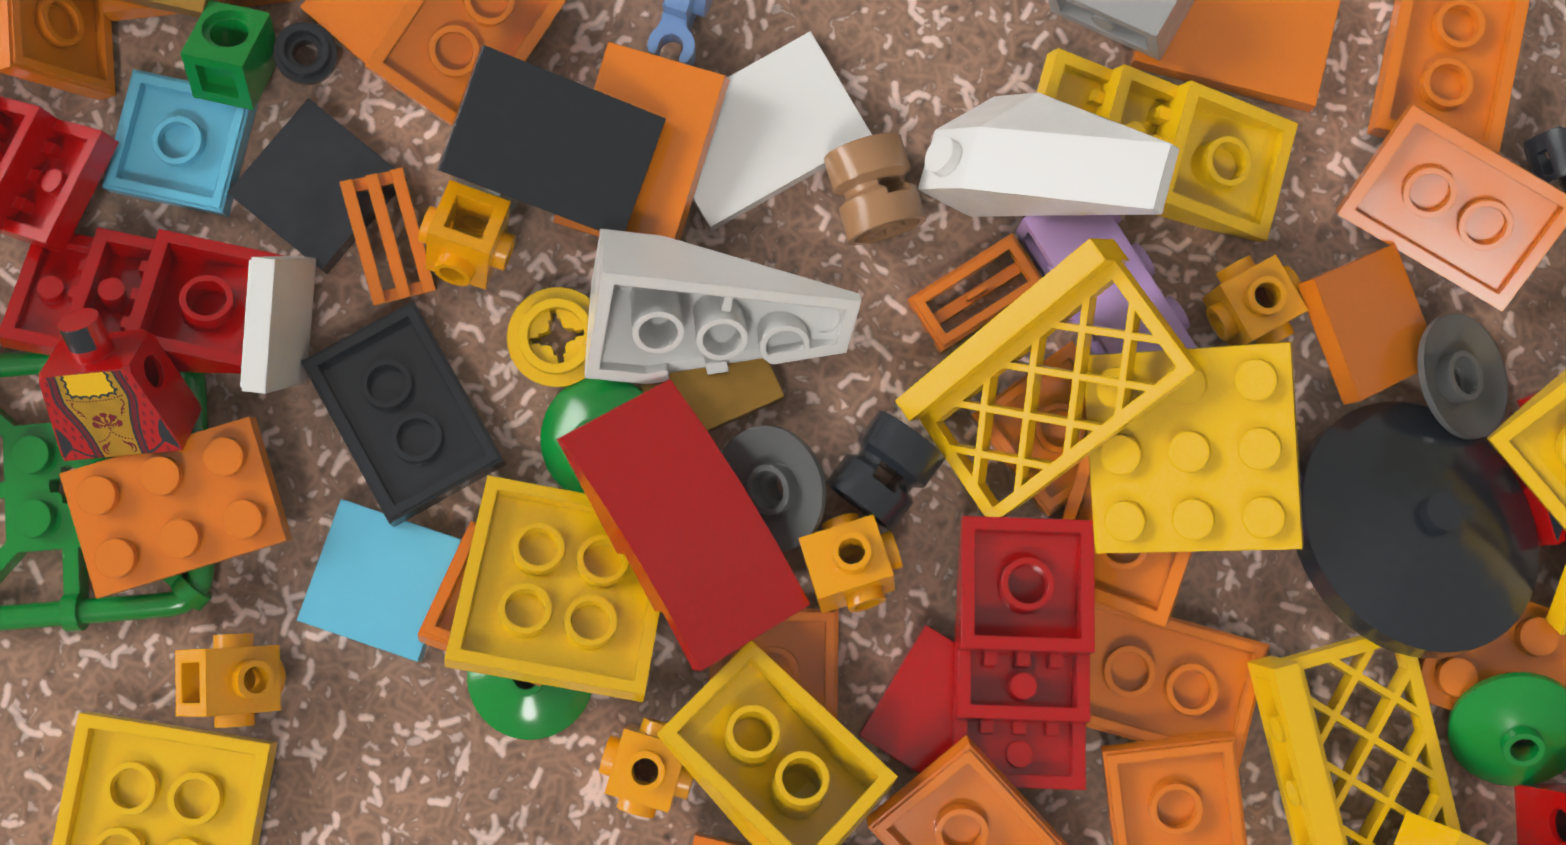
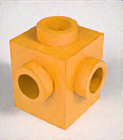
(467, 236)
(1233, 305)
(844, 584)
(229, 680)
(637, 795)

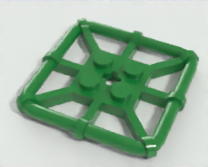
(42, 522)

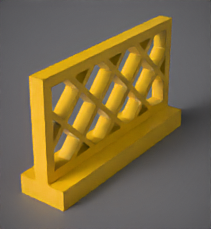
(1025, 328)
(1298, 741)

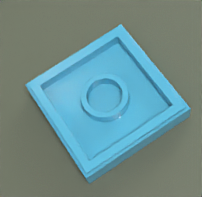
(177, 146)
(377, 580)

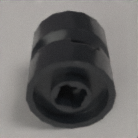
(897, 451)

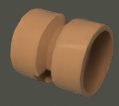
(874, 188)

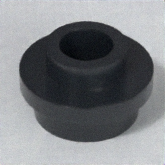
(299, 35)

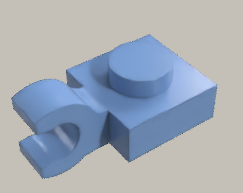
(676, 27)

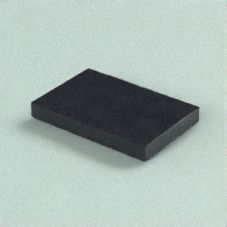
(550, 142)
(403, 414)

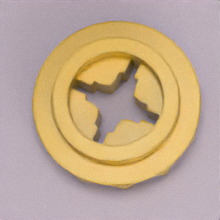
(534, 320)

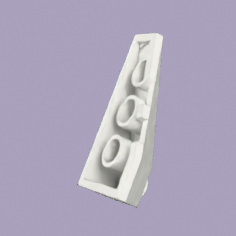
(1045, 160)
(687, 307)

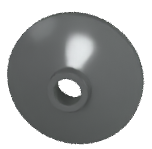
(1462, 376)
(771, 453)

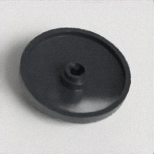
(1415, 532)

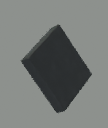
(298, 185)

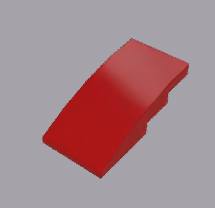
(47, 173)
(172, 285)
(683, 524)
(1025, 646)

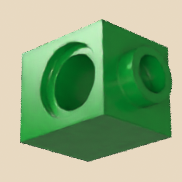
(230, 55)

